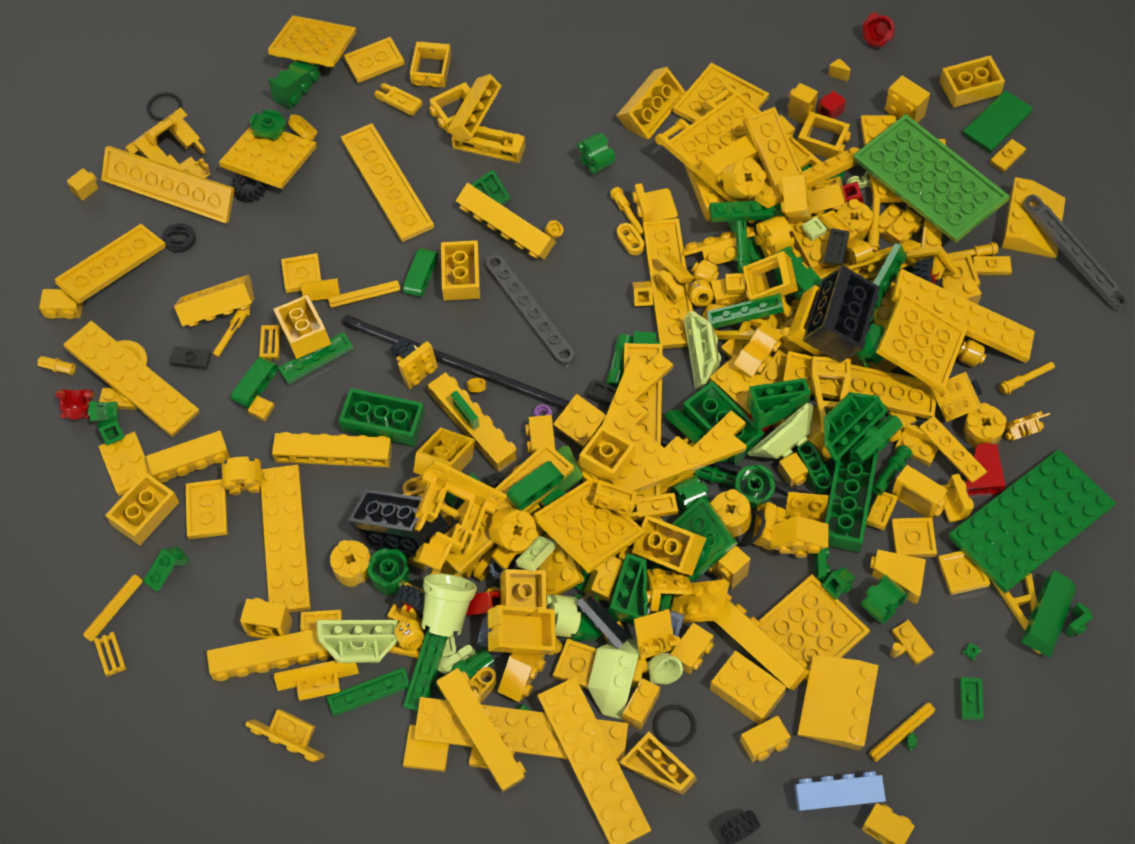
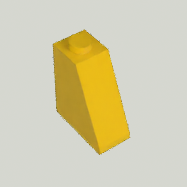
(902, 569)

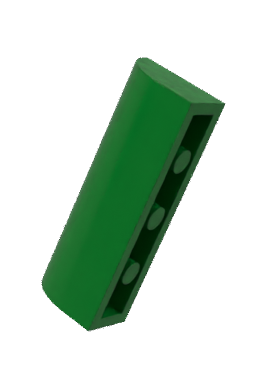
(1049, 613)

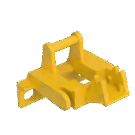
(148, 148)
(469, 514)

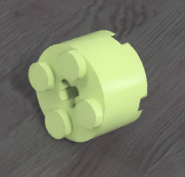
(566, 615)

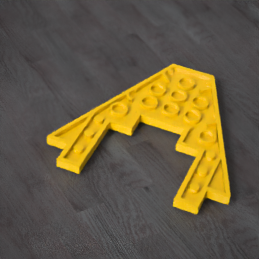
(651, 461)

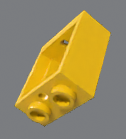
(430, 51)
(444, 99)
(818, 147)
(777, 260)
(920, 493)

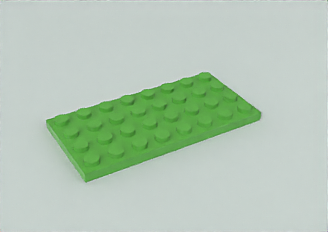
(931, 178)

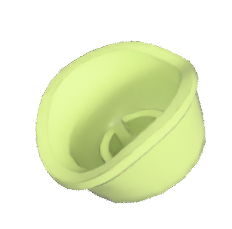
(664, 669)

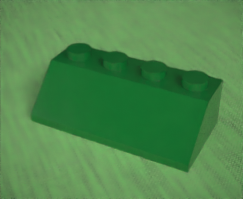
(711, 406)

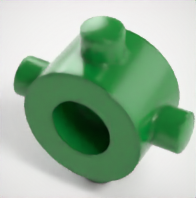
(971, 651)
(911, 741)

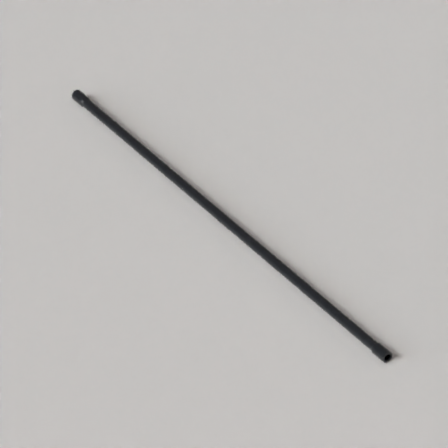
(358, 324)

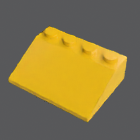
(1021, 229)
(838, 701)

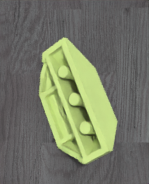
(702, 348)
(786, 436)
(357, 639)
(613, 677)

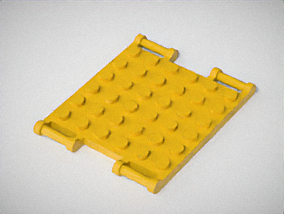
(717, 130)

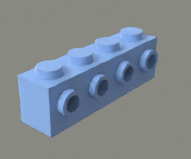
(839, 792)

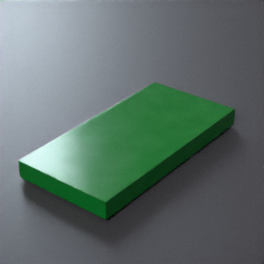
(997, 121)

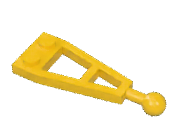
(743, 333)
(828, 368)
(1014, 603)

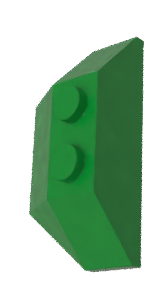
(850, 421)

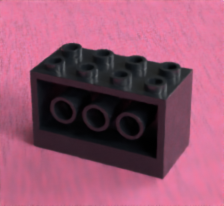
(841, 314)
(390, 522)

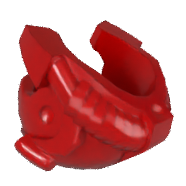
(878, 30)
(74, 403)

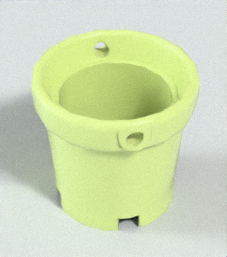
(446, 603)

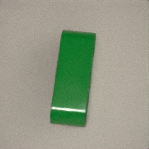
(420, 272)
(254, 382)
(815, 476)
(535, 485)

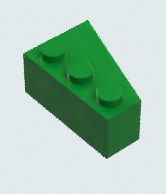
(293, 83)
(804, 277)
(776, 401)
(629, 593)

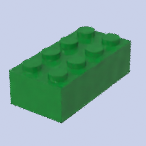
(382, 415)

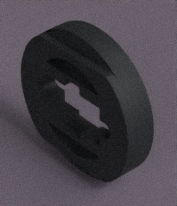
(184, 245)

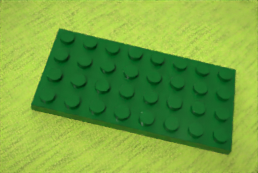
(1031, 520)

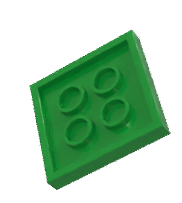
(705, 521)

